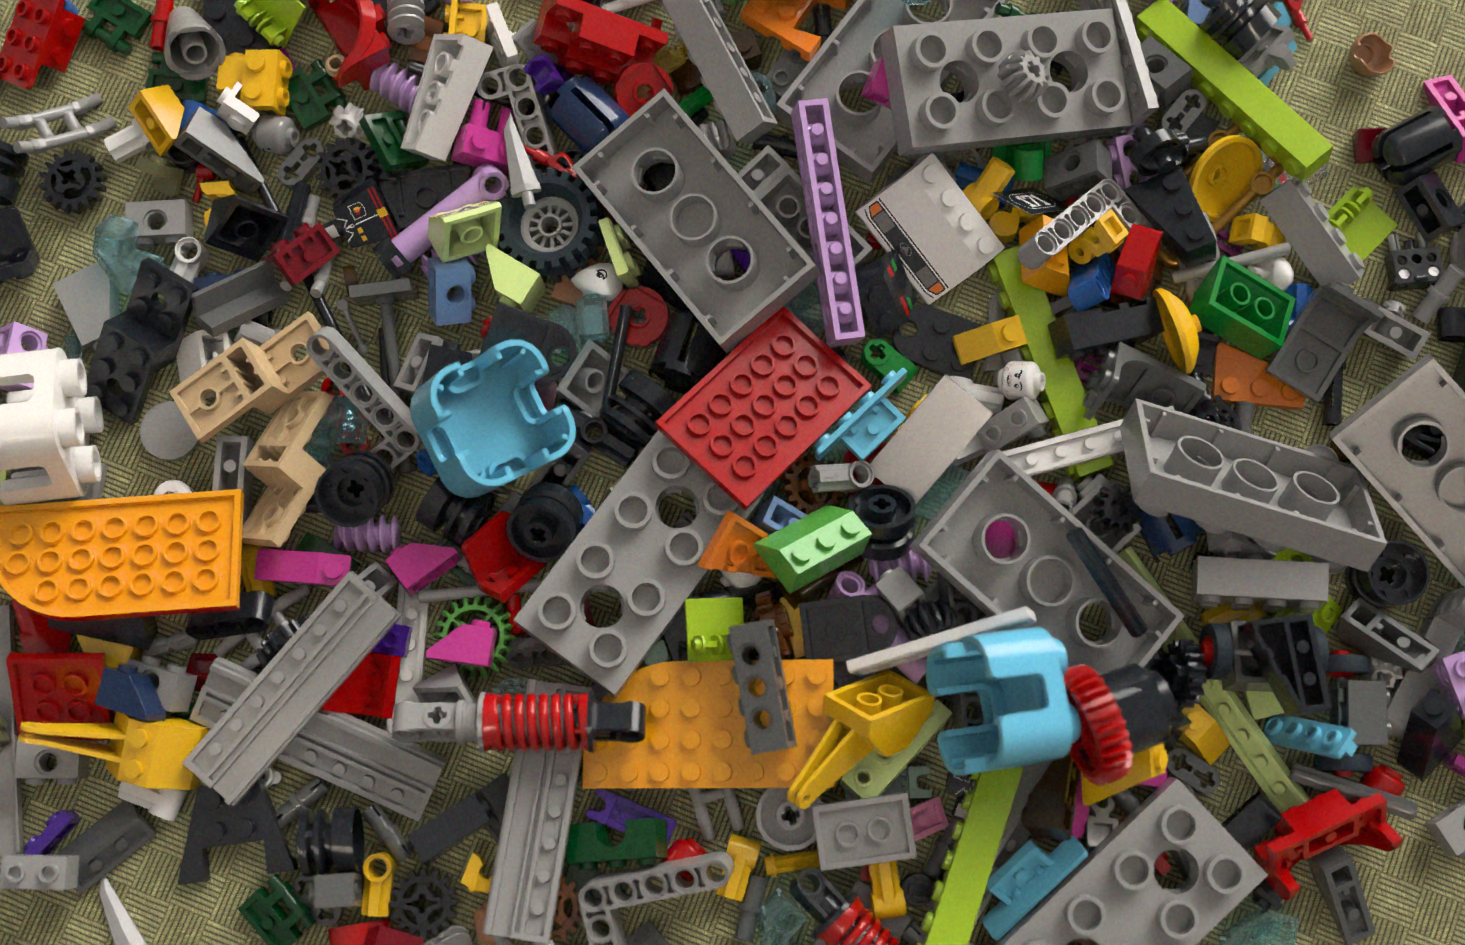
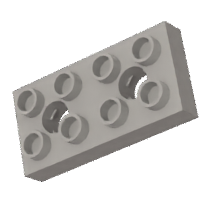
(972, 50)
(845, 61)
(696, 220)
(1250, 487)
(1426, 491)
(635, 558)
(1042, 568)
(1115, 891)

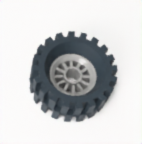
(559, 195)

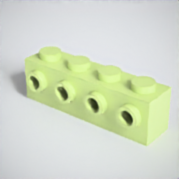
(878, 772)

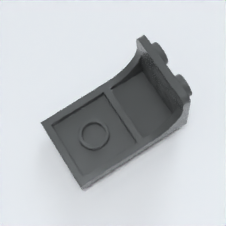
(1322, 339)
(1132, 375)

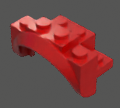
(358, 35)
(600, 39)
(1320, 826)

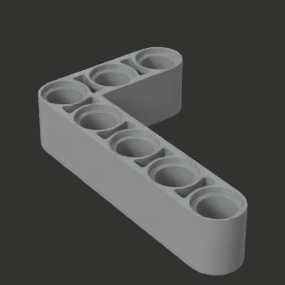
(1077, 218)
(369, 405)
(1443, 629)
(645, 892)

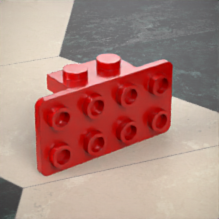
(38, 36)

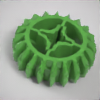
(492, 615)

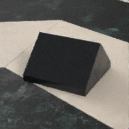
(242, 226)

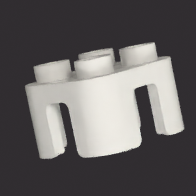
(47, 428)

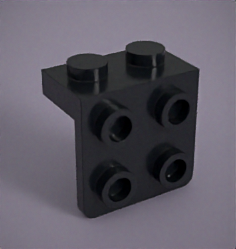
(17, 249)

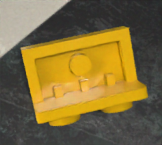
(467, 19)
(266, 80)

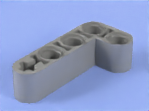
(518, 95)

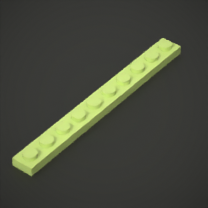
(1235, 720)

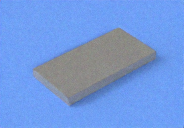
(930, 438)

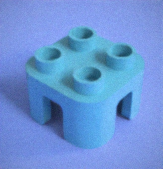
(488, 420)
(1019, 695)

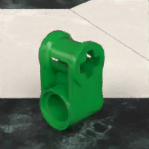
(886, 362)

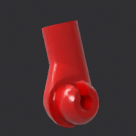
(513, 606)

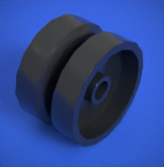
(889, 517)
(544, 522)

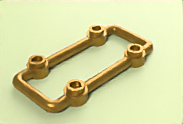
(1260, 185)

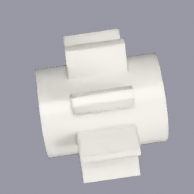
(347, 121)
(1383, 671)

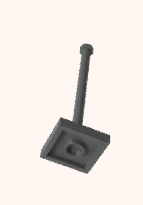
(385, 295)

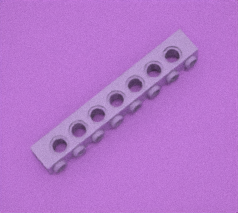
(827, 222)

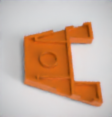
(783, 20)

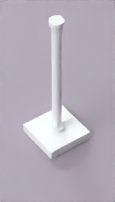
(502, 38)

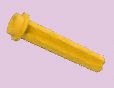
(791, 862)

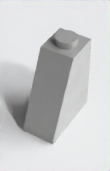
(88, 301)

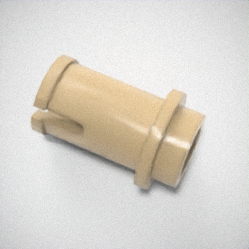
(332, 63)

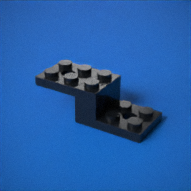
(140, 340)

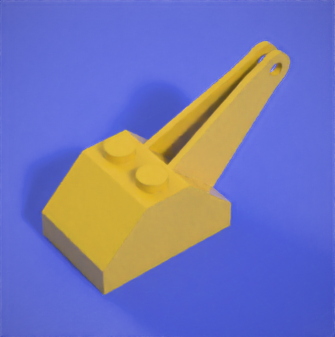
(866, 716)
(138, 750)

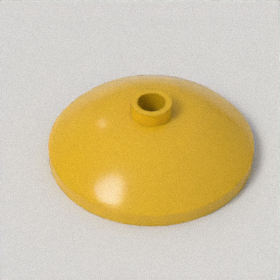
(1224, 173)
(1180, 330)

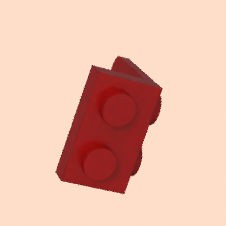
(495, 562)
(369, 688)

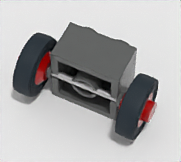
(1232, 661)
(1358, 707)

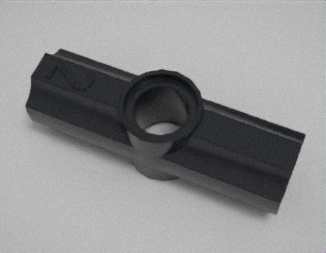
(609, 444)

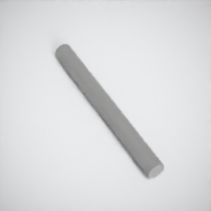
(1242, 259)
(467, 592)

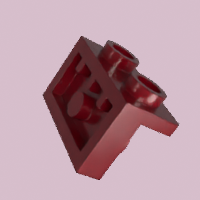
(303, 253)

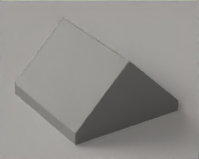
(587, 378)
(444, 687)

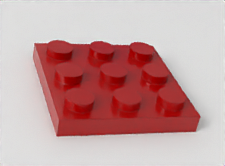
(57, 689)

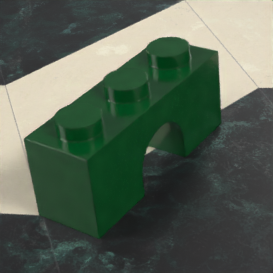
(643, 841)

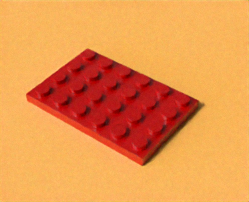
(763, 407)

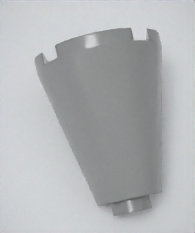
(192, 45)

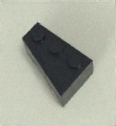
(132, 631)
(1290, 661)

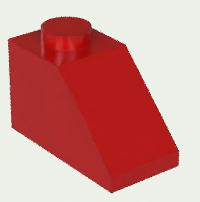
(1137, 262)

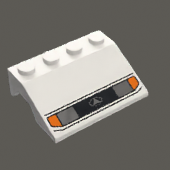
(931, 228)

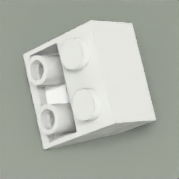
(199, 350)

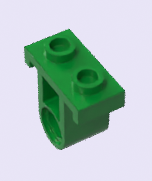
(1025, 158)

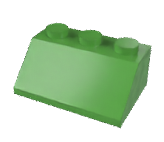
(813, 545)

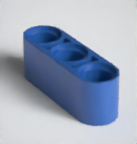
(1091, 282)

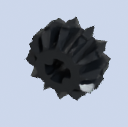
(1105, 510)
(929, 619)

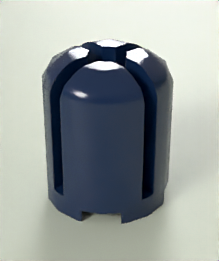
(586, 112)
(1160, 536)

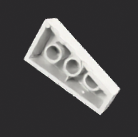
(444, 94)

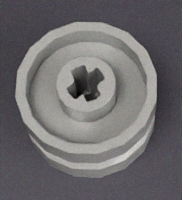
(778, 831)

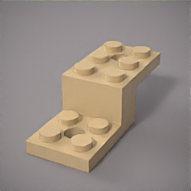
(249, 378)
(285, 469)

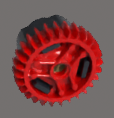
(1118, 718)

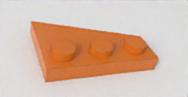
(1243, 378)
(733, 548)

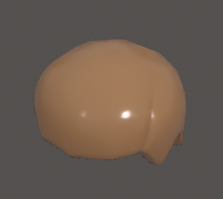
(1371, 55)

